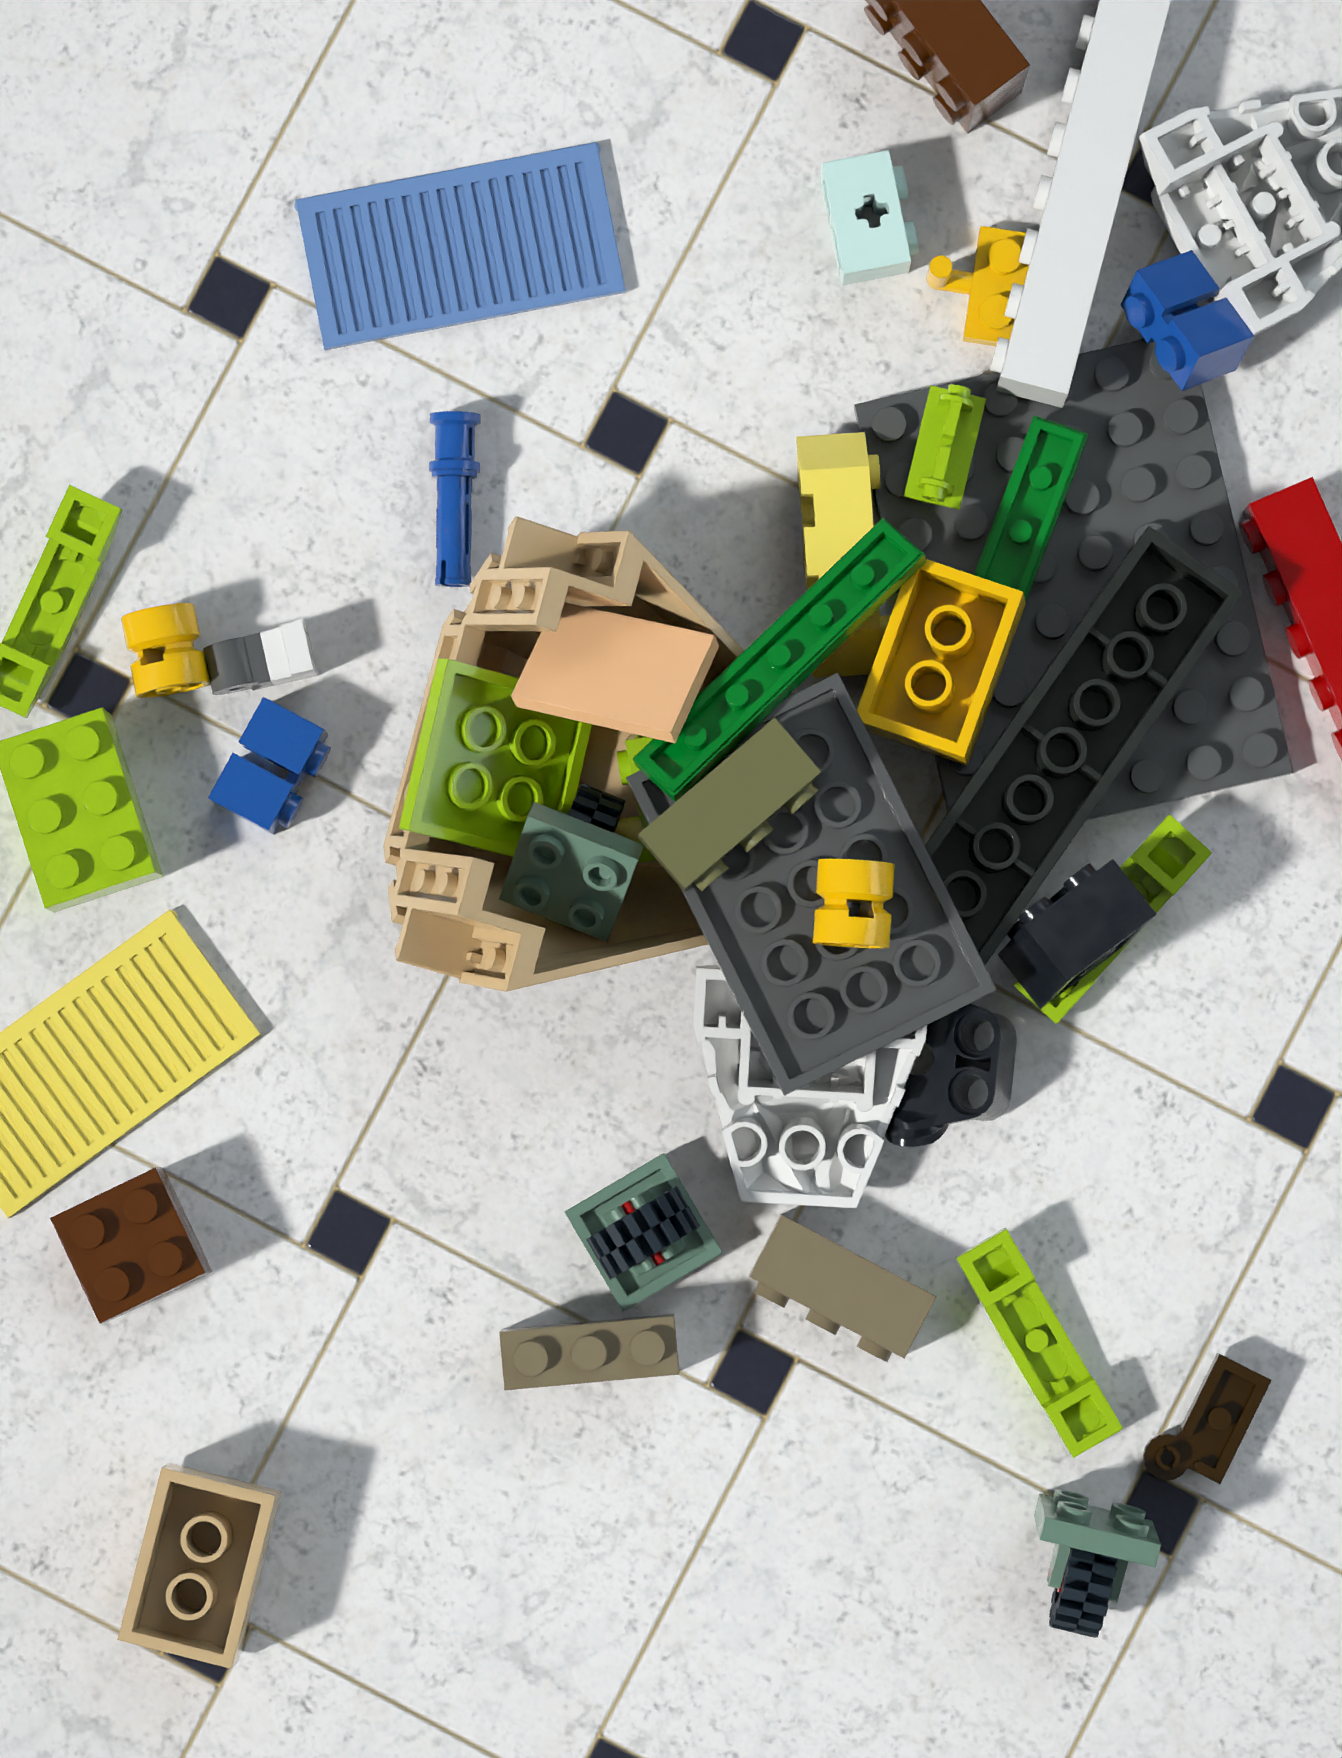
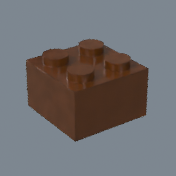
(131, 1244)

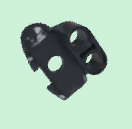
(941, 1094)

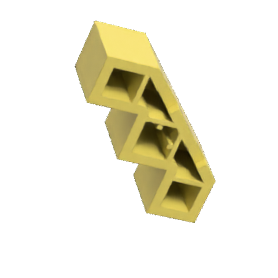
(836, 514)

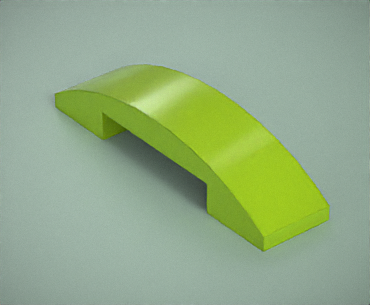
(55, 597)
(1158, 872)
(1038, 1343)

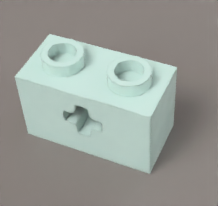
(861, 250)

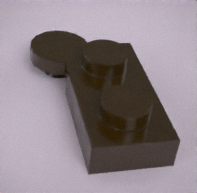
(1211, 1426)

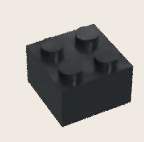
(1074, 931)

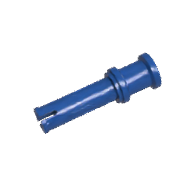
(454, 471)

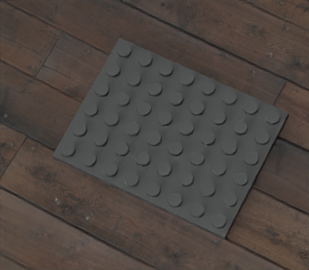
(1142, 466)

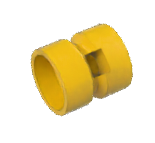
(165, 650)
(855, 882)

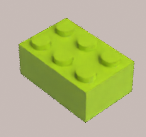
(77, 810)

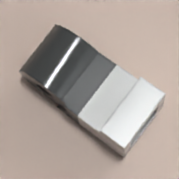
(261, 659)

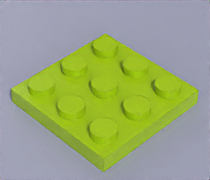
(488, 761)

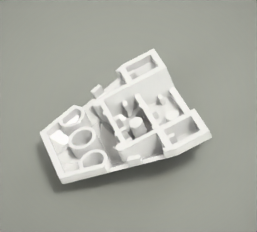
(1255, 198)
(802, 1145)

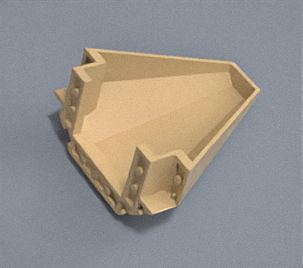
(452, 891)

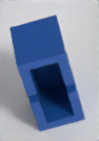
(1190, 340)
(284, 741)

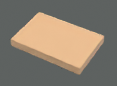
(616, 672)

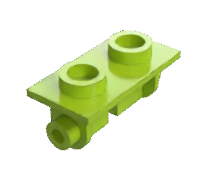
(945, 446)

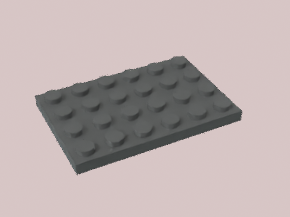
(823, 1002)

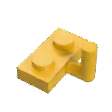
(988, 285)

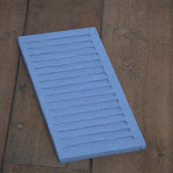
(460, 246)

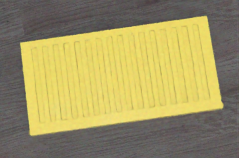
(109, 1055)

